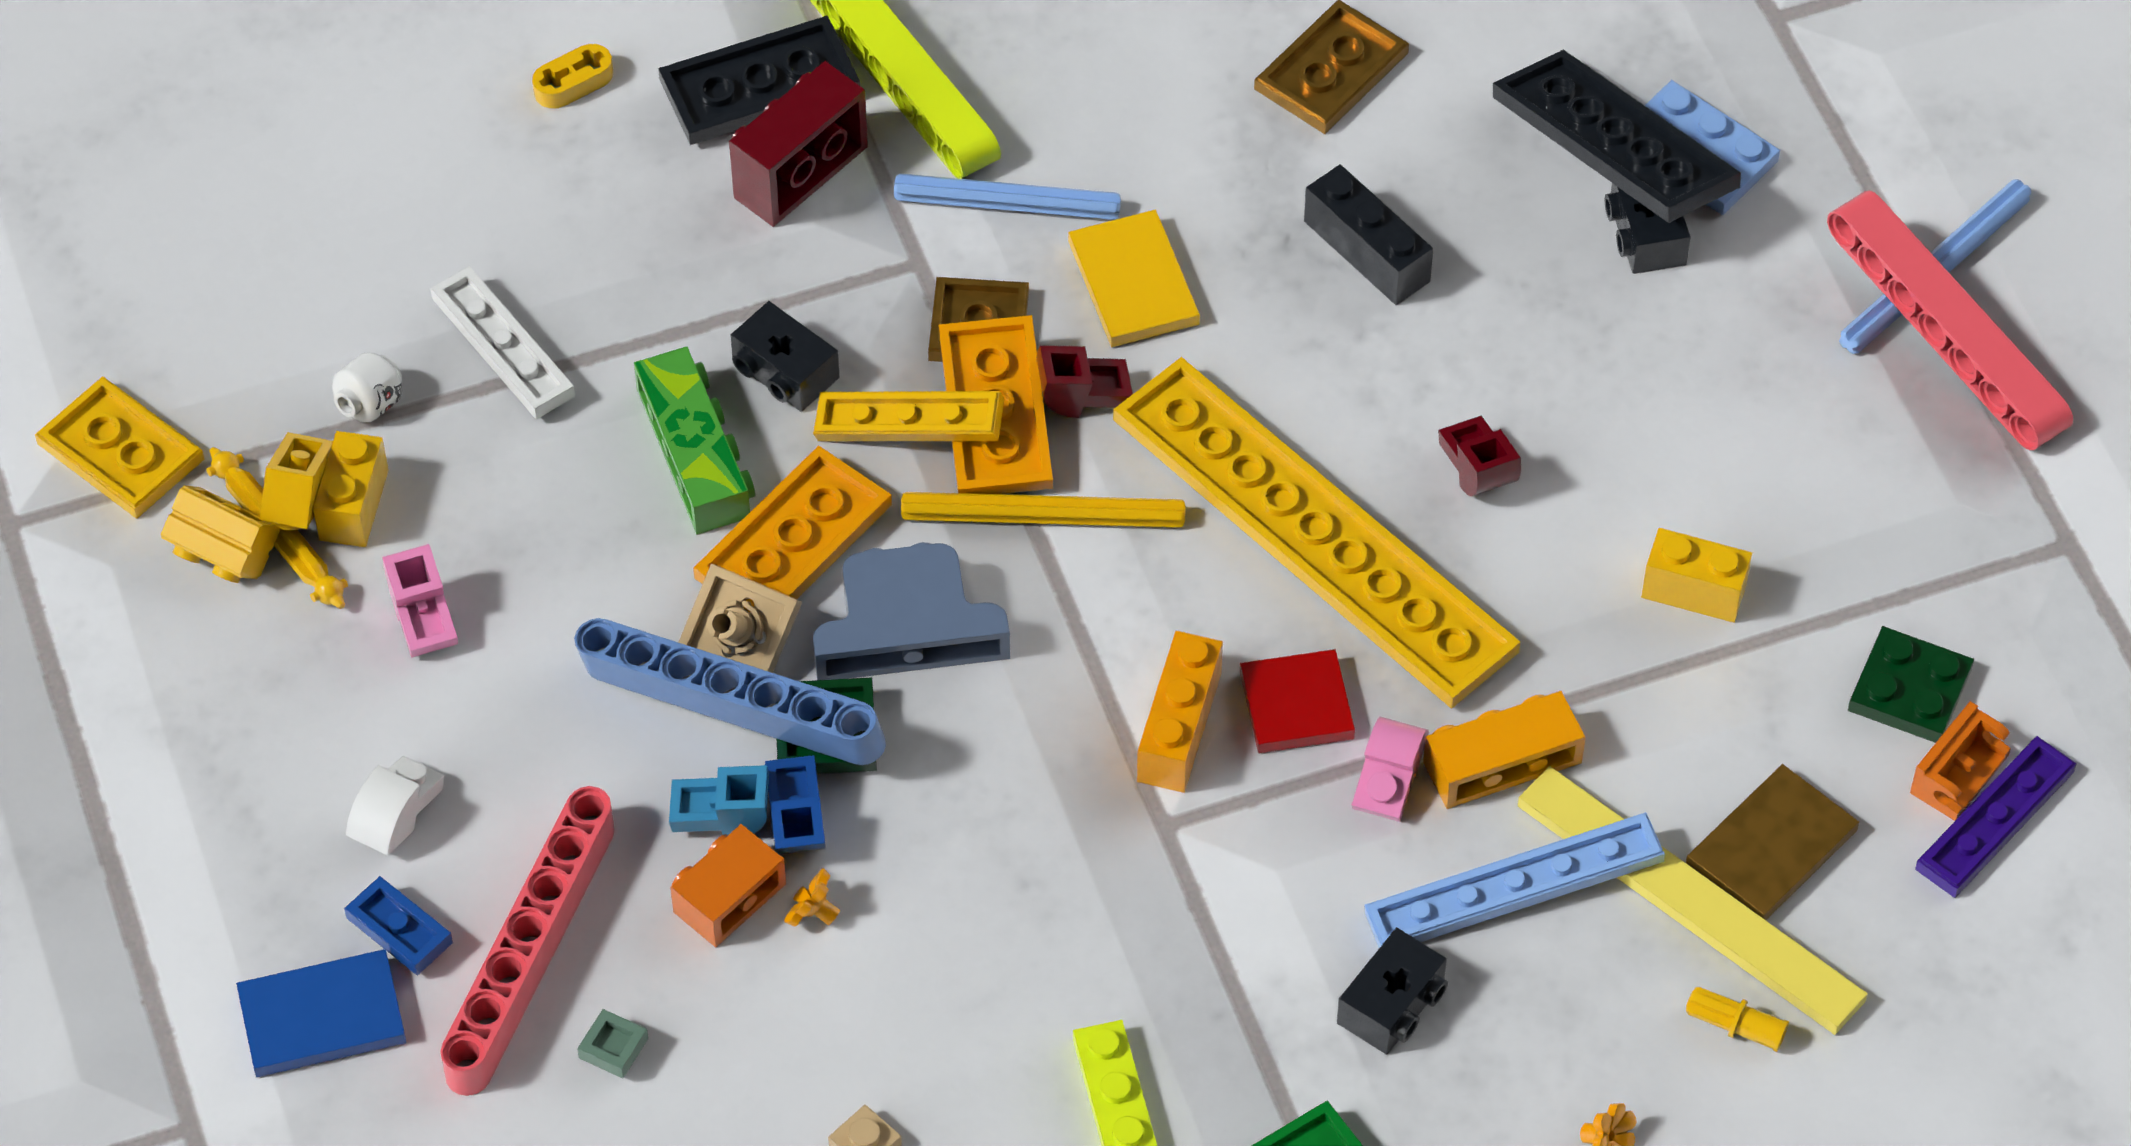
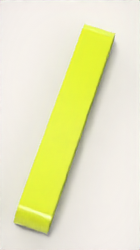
(914, 83)

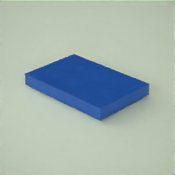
(321, 1013)

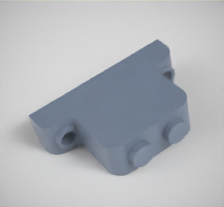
(907, 616)

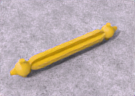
(289, 542)

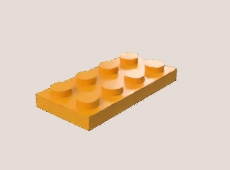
(999, 358)
(800, 526)

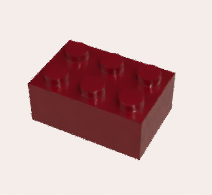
(798, 143)

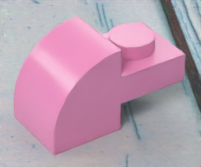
(419, 600)
(1389, 768)

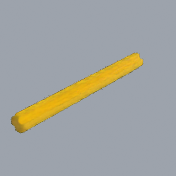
(1043, 509)

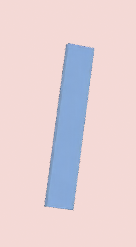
(1518, 881)

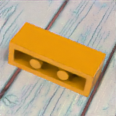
(1179, 711)
(1503, 748)

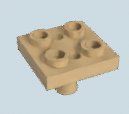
(722, 621)

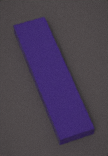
(1995, 816)

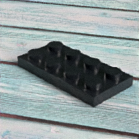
(736, 83)

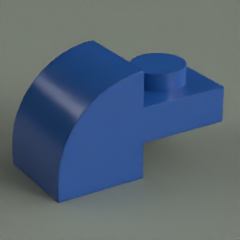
(795, 805)

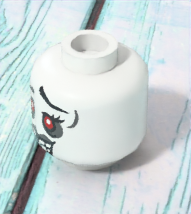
(368, 386)

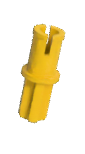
(1737, 1018)

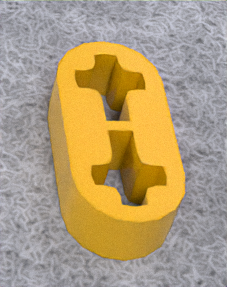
(572, 76)

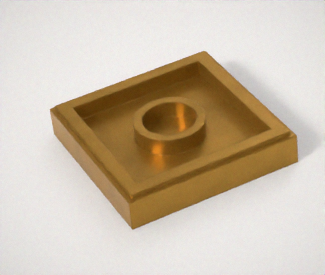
(973, 300)

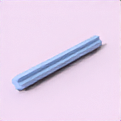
(1007, 196)

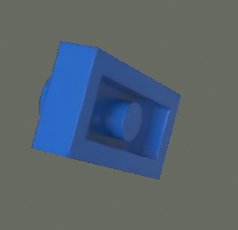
(398, 925)

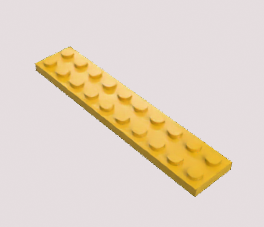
(1317, 532)

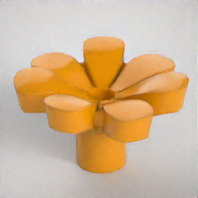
(813, 902)
(1610, 1127)

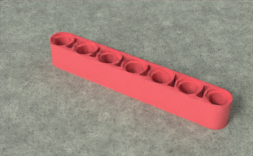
(1950, 320)
(527, 959)

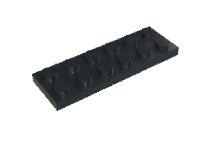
(1616, 136)

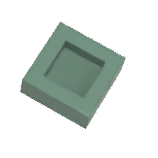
(612, 1043)

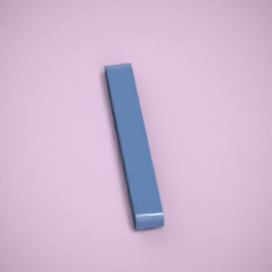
(744, 705)

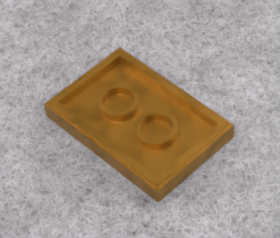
(1331, 66)
(1773, 842)

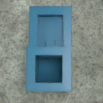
(722, 802)

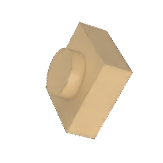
(865, 1129)

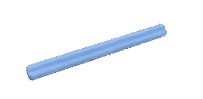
(1948, 253)

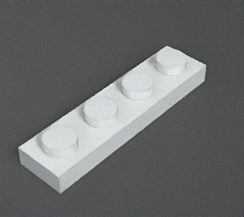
(503, 342)

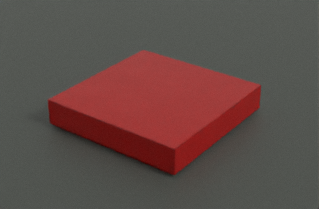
(1297, 701)

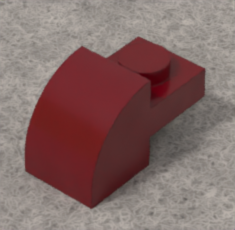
(1076, 382)
(1480, 455)

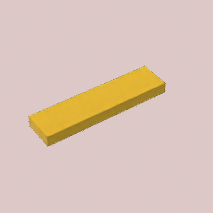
(909, 416)

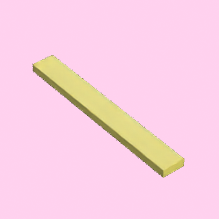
(1706, 910)

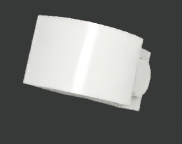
(389, 803)

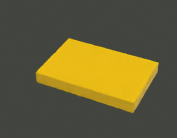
(1133, 278)
(119, 447)

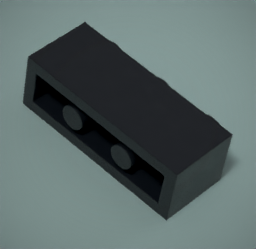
(1368, 234)

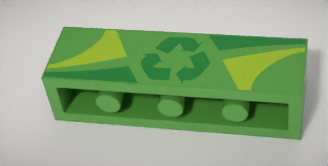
(693, 439)

